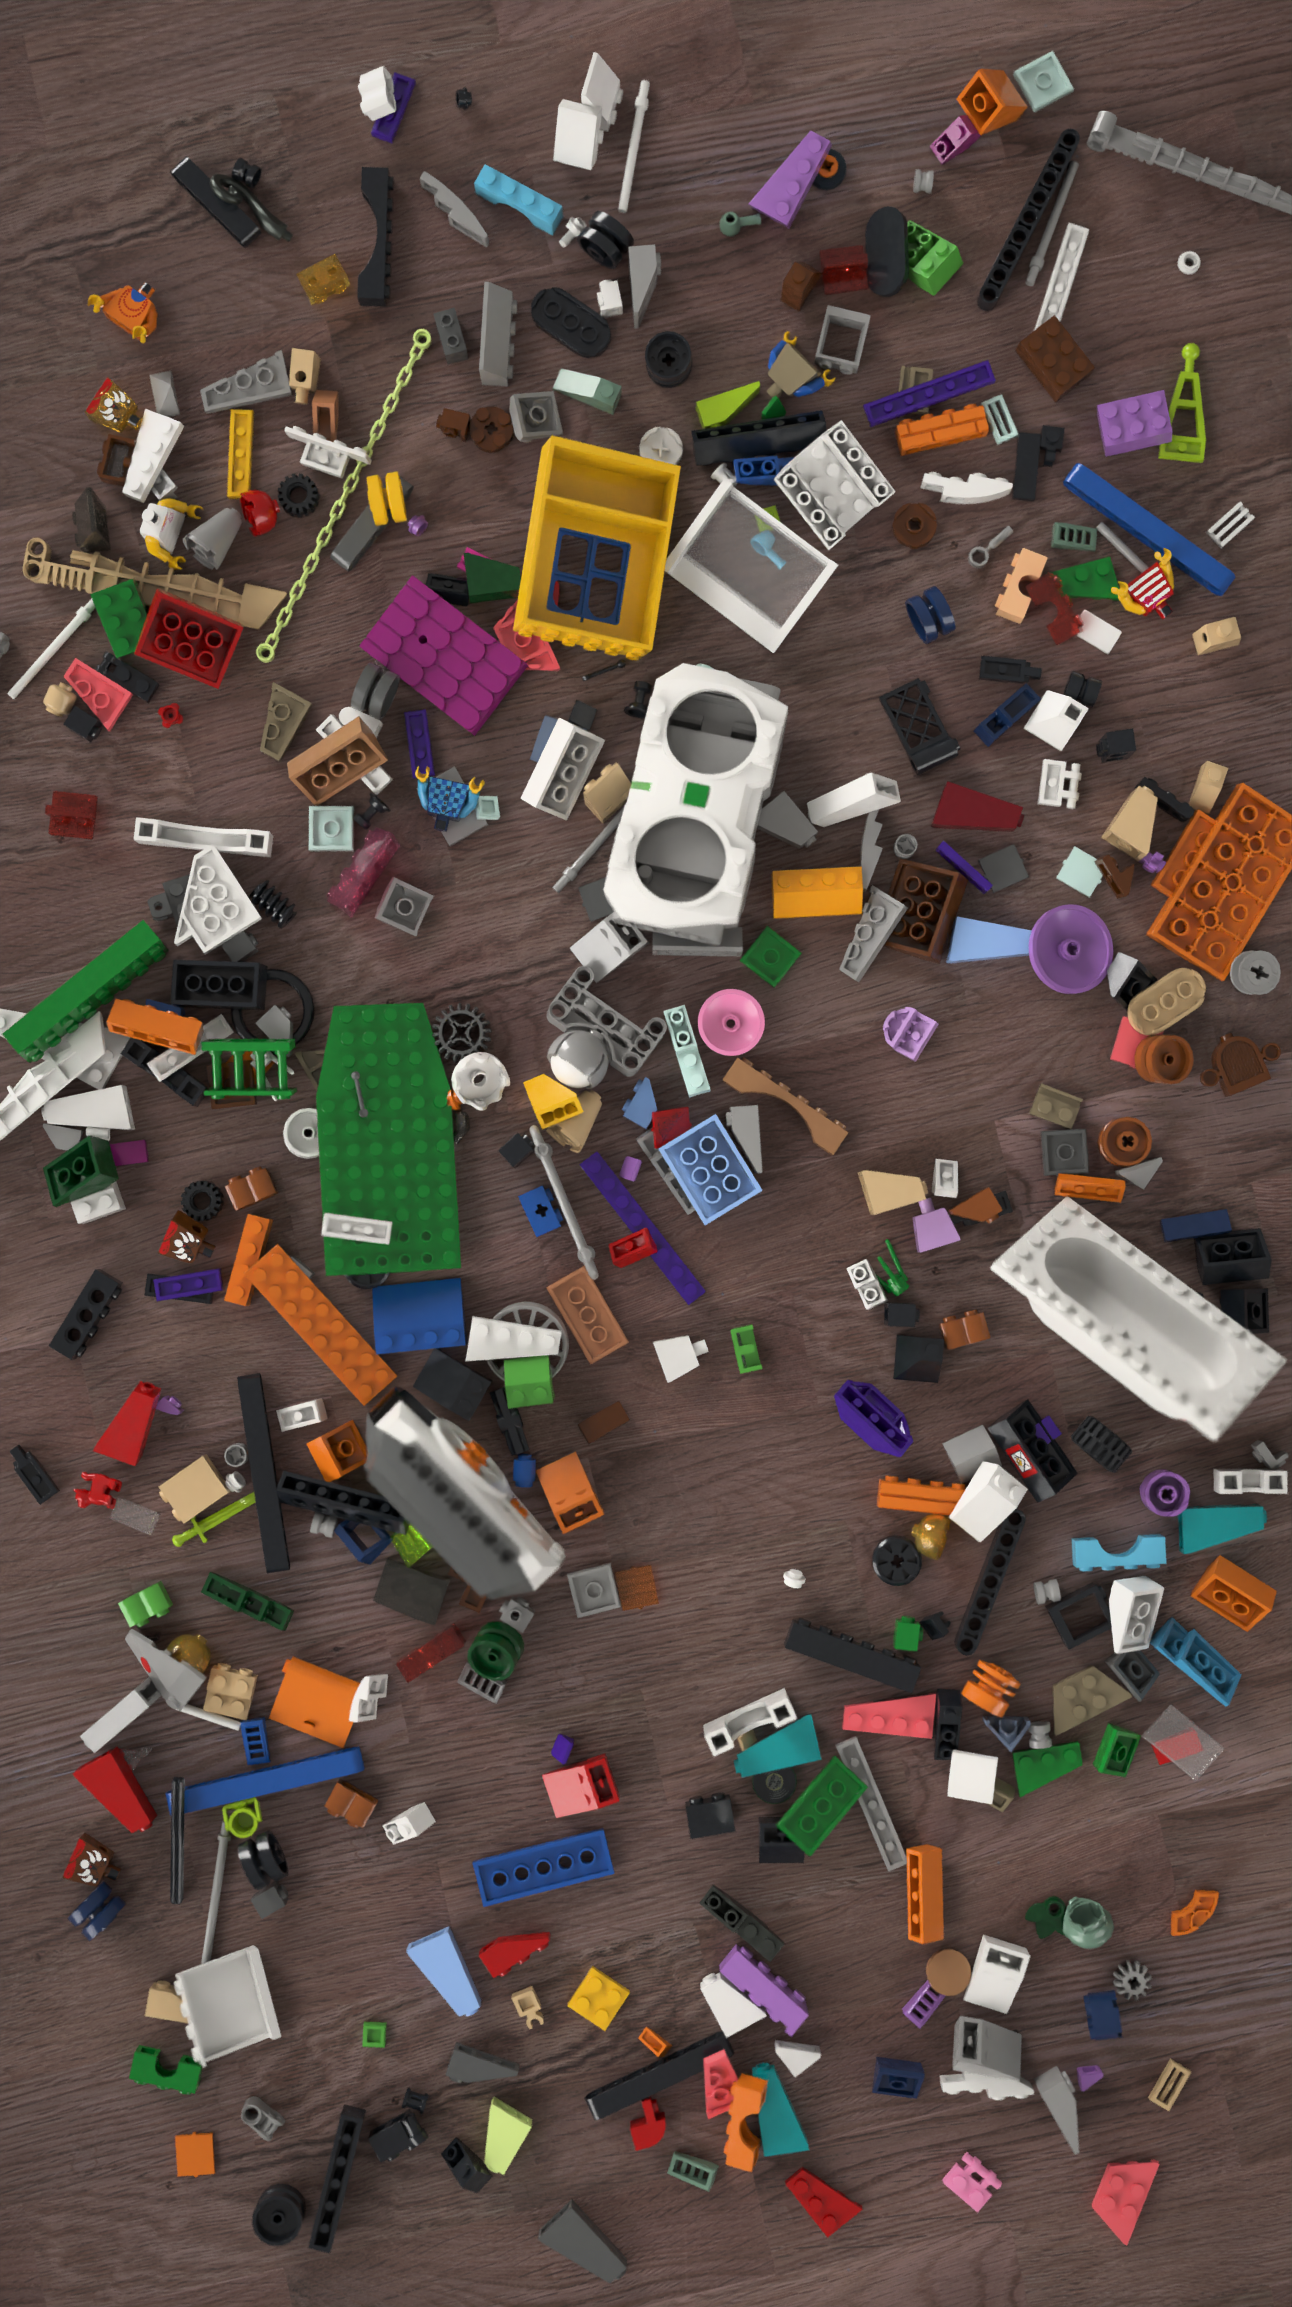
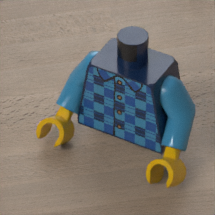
(447, 798)

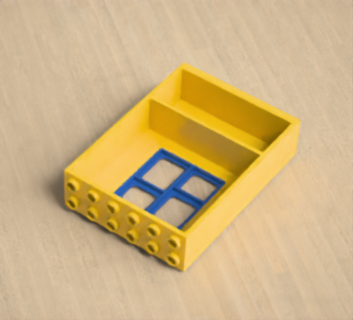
(607, 501)

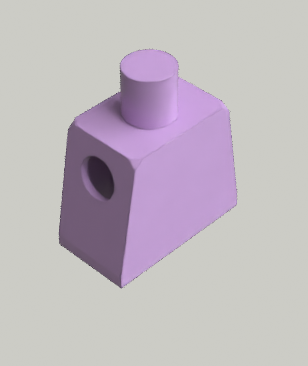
(933, 1227)

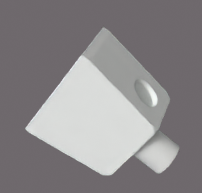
(678, 1355)

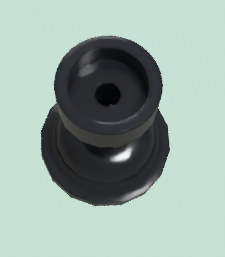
(637, 708)
(377, 805)

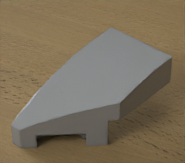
(63, 1137)

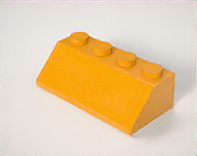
(817, 892)

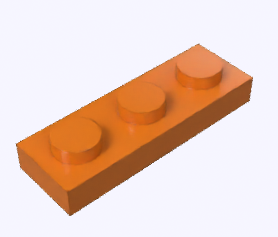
(1090, 1187)

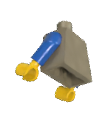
(793, 372)

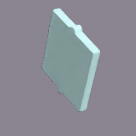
(1080, 872)

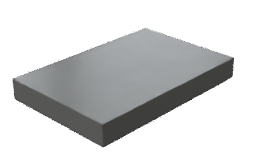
(466, 826)

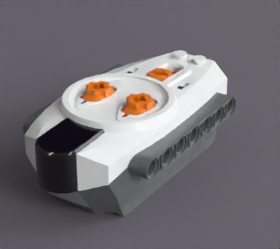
(456, 1498)

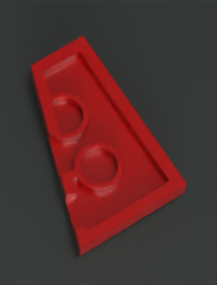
(823, 2203)

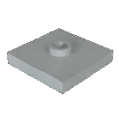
(594, 1590)

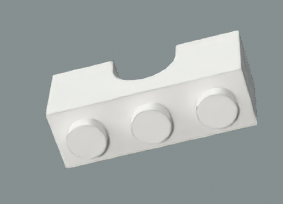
(1250, 1480)

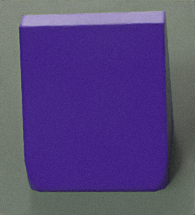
(562, 1748)

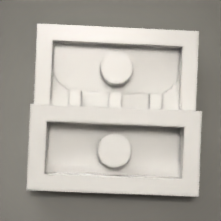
(366, 1698)
(972, 1776)

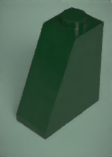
(490, 579)

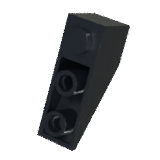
(947, 1723)

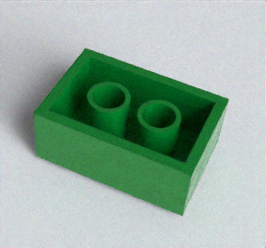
(122, 615)

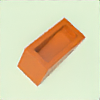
(654, 2042)

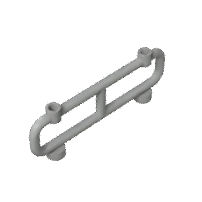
(544, 1152)

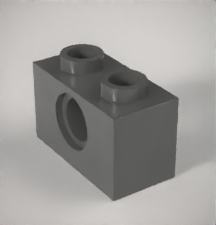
(450, 336)

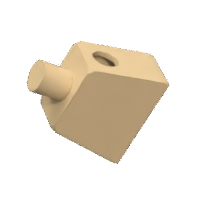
(303, 364)
(1219, 636)

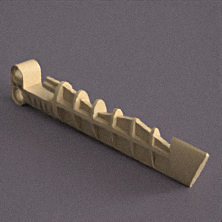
(249, 609)

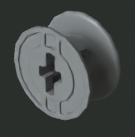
(1263, 964)

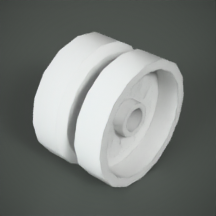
(294, 1135)

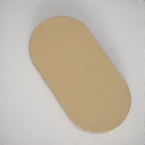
(1166, 1001)

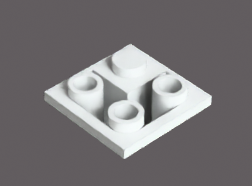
(1056, 719)

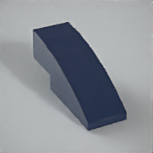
(1007, 715)

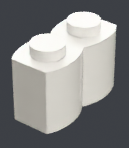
(377, 93)

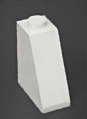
(729, 2004)

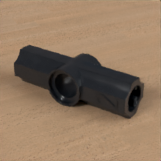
(509, 1423)

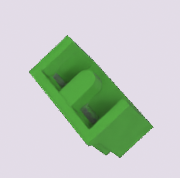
(745, 1349)

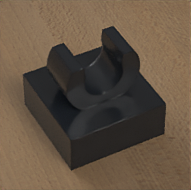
(934, 1626)

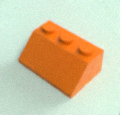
(1234, 1593)

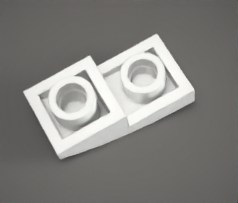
(867, 1284)

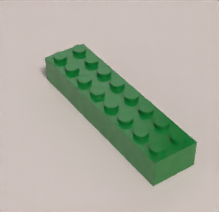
(86, 992)

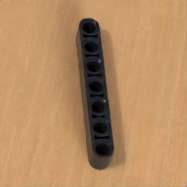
(989, 1592)
(655, 2076)

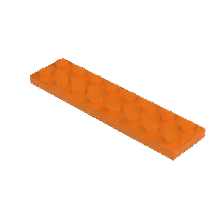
(320, 1324)

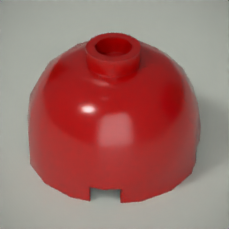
(259, 511)

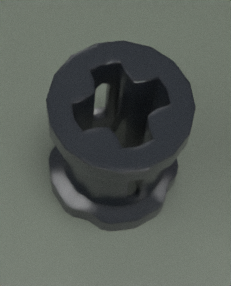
(415, 2100)

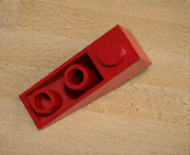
(508, 1950)

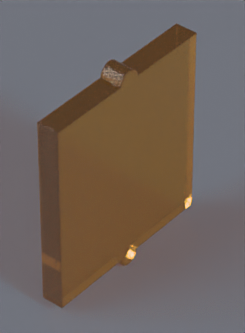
(636, 1587)

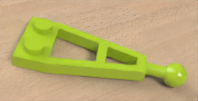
(1183, 447)

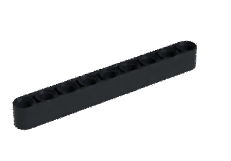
(1031, 210)
(263, 1473)

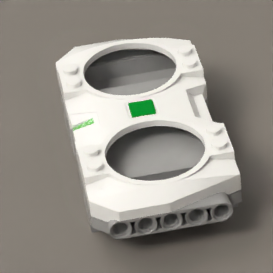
(695, 804)

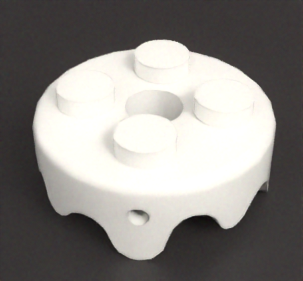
(489, 1089)

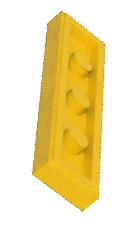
(240, 452)

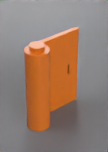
(315, 1701)

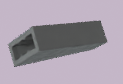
(582, 2242)

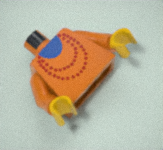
(129, 309)

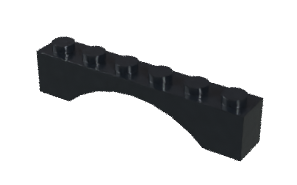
(373, 279)

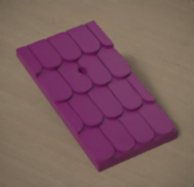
(443, 655)

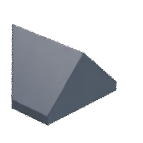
(1008, 1728)

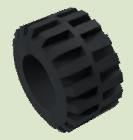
(1101, 1444)

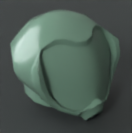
(1087, 1923)

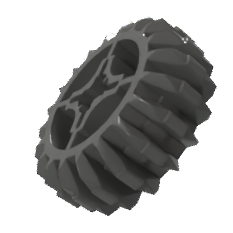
(449, 1018)

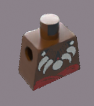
(185, 1239)
(91, 1862)

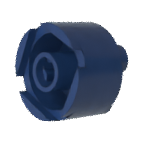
(1104, 2015)

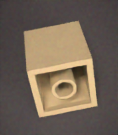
(1134, 824)
(890, 1191)

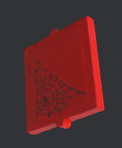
(669, 1125)

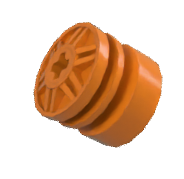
(991, 1688)

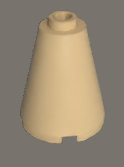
(577, 1128)

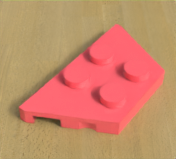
(529, 649)
(1123, 2195)

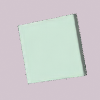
(1043, 81)
(331, 828)

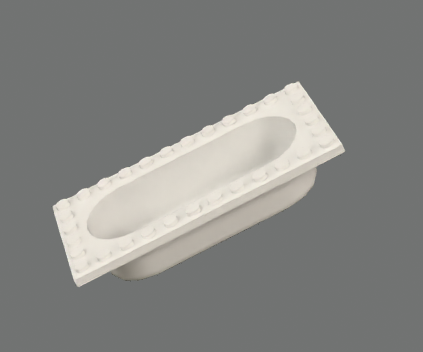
(1137, 1319)

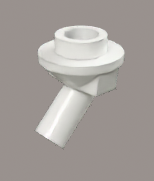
(575, 227)

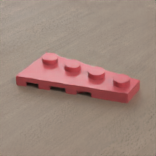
(901, 1716)

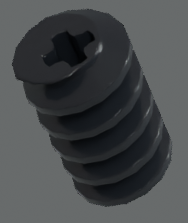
(272, 904)

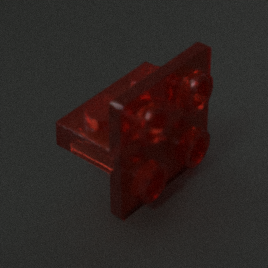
(844, 269)
(72, 815)

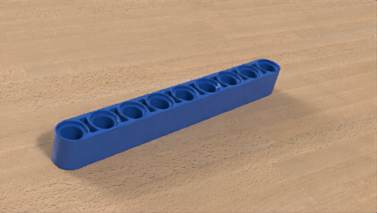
(1148, 529)
(271, 1779)

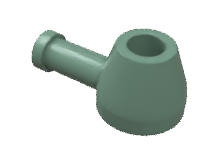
(733, 228)

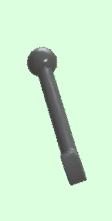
(363, 1112)

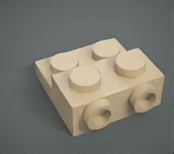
(230, 1691)

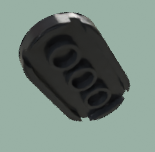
(887, 251)
(571, 322)

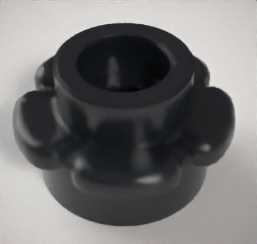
(463, 98)

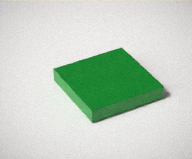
(770, 956)

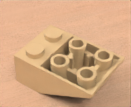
(608, 792)

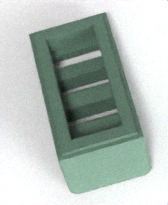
(1075, 529)
(703, 2165)

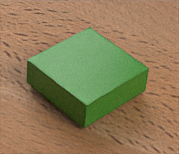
(374, 2034)

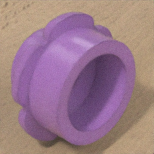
(417, 525)

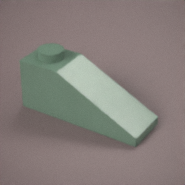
(589, 390)

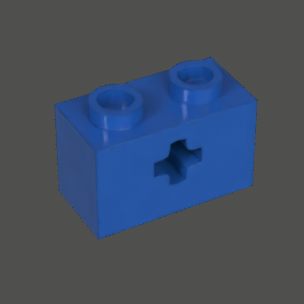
(530, 1202)

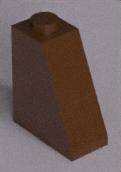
(799, 284)

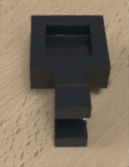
(1051, 442)

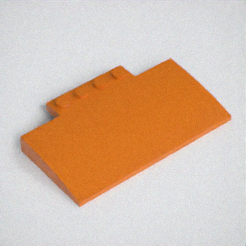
(1222, 880)

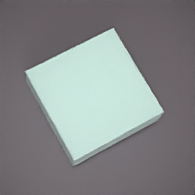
(487, 808)

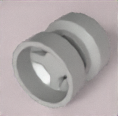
(906, 842)
(233, 1455)
(323, 1524)
(1047, 1591)
(1040, 1737)

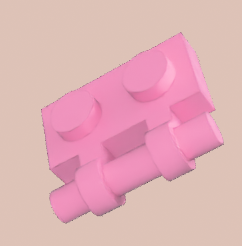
(969, 2188)

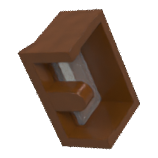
(116, 459)

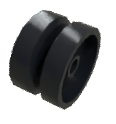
(605, 240)
(263, 1860)
(279, 2215)

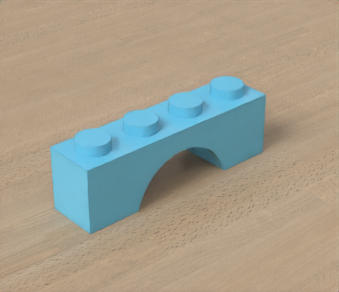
(502, 189)
(1147, 1551)

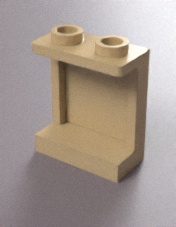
(194, 1489)

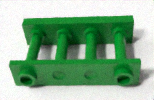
(259, 1048)

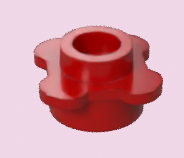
(170, 709)

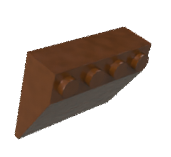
(932, 905)

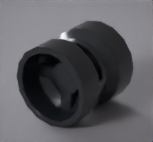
(247, 173)

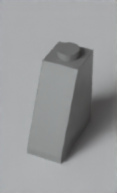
(786, 822)

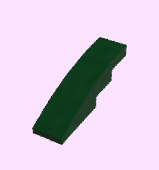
(247, 1601)

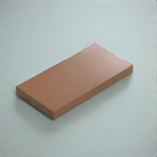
(587, 1315)

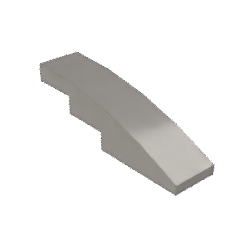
(459, 215)
(869, 851)
(646, 1142)

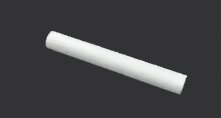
(212, 1717)

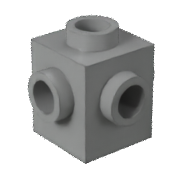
(522, 1607)

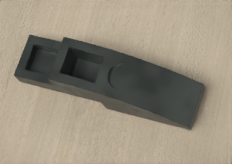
(742, 1922)

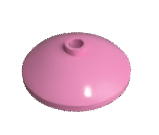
(735, 1006)

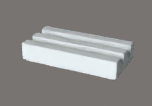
(1243, 512)

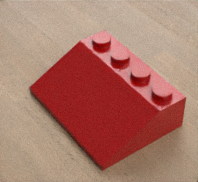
(188, 638)

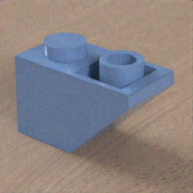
(642, 1105)

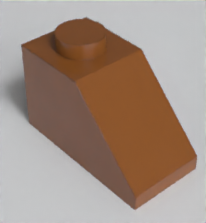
(979, 1207)

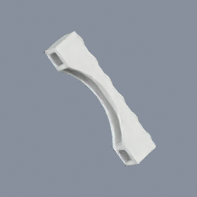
(198, 838)

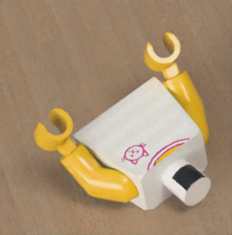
(162, 527)

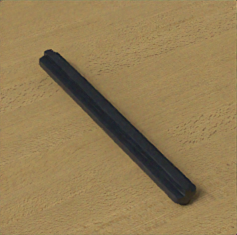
(177, 1840)

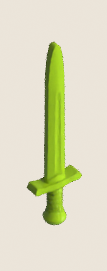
(213, 1520)

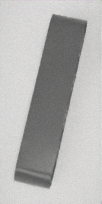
(362, 535)

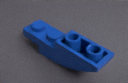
(759, 469)

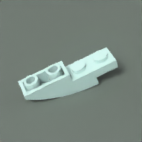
(686, 1051)

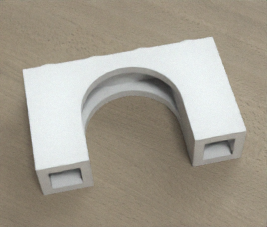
(770, 1709)

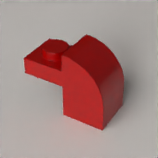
(649, 2129)

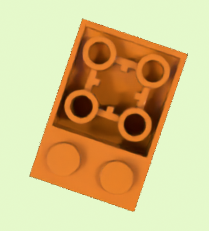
(569, 1492)

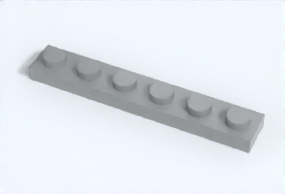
(873, 1805)

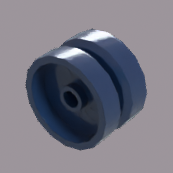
(930, 615)
(97, 1911)

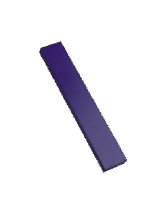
(929, 393)

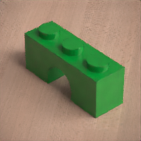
(147, 2069)

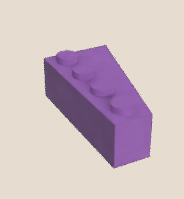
(790, 184)
(765, 1988)

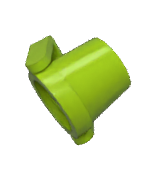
(244, 1819)

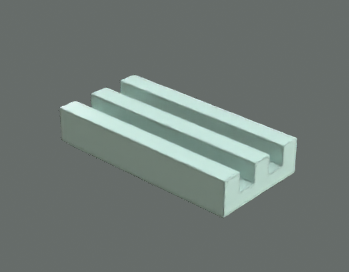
(1006, 437)

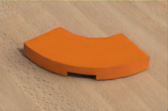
(1195, 1913)

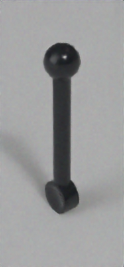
(621, 664)

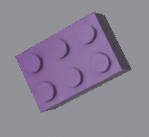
(1134, 423)

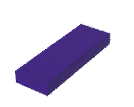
(387, 126)
(419, 742)
(963, 867)
(188, 1284)

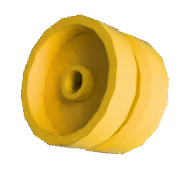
(386, 498)

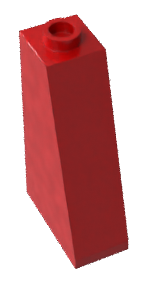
(130, 1428)
(117, 1789)

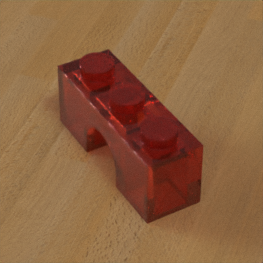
(1067, 623)
(431, 1653)

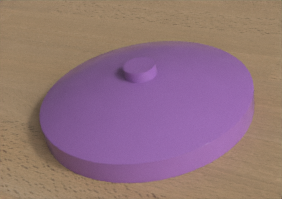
(1070, 949)

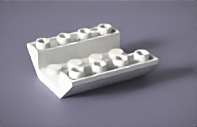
(833, 484)

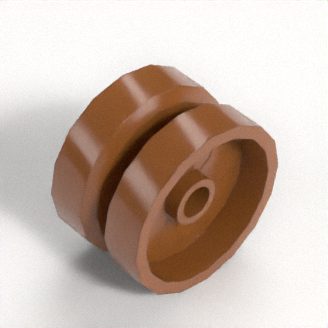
(1164, 1059)
(1137, 1138)

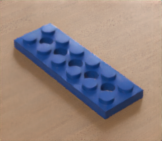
(539, 1882)

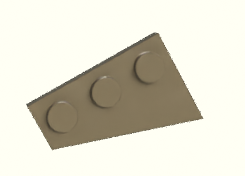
(283, 721)

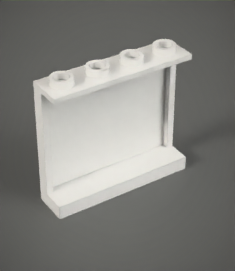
(227, 2004)

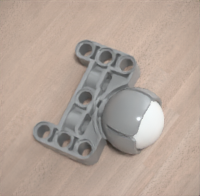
(587, 1045)

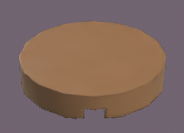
(948, 1972)

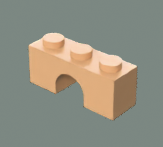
(1013, 603)

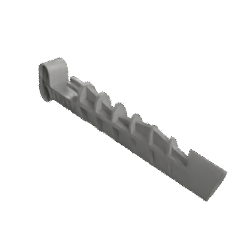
(1152, 150)

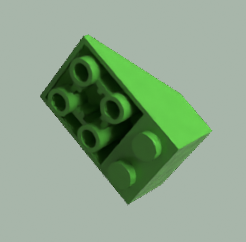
(930, 258)

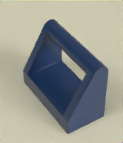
(355, 1544)

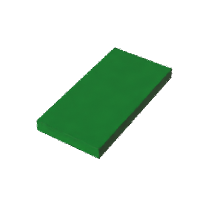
(822, 1806)

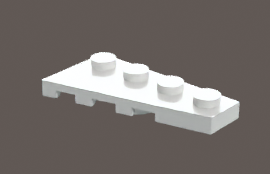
(151, 451)
(505, 1339)

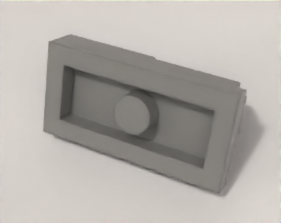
(164, 487)

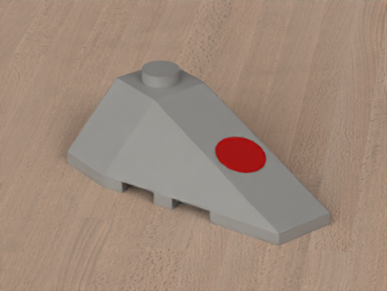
(174, 1680)

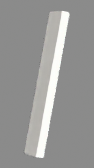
(1063, 273)

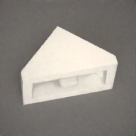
(797, 2055)

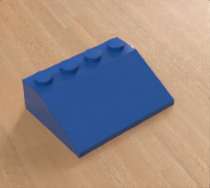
(419, 1316)

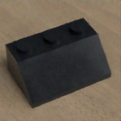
(1232, 1257)

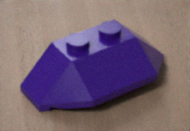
(873, 1417)

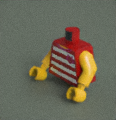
(1149, 589)

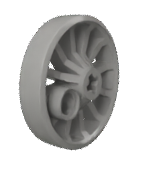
(553, 1317)

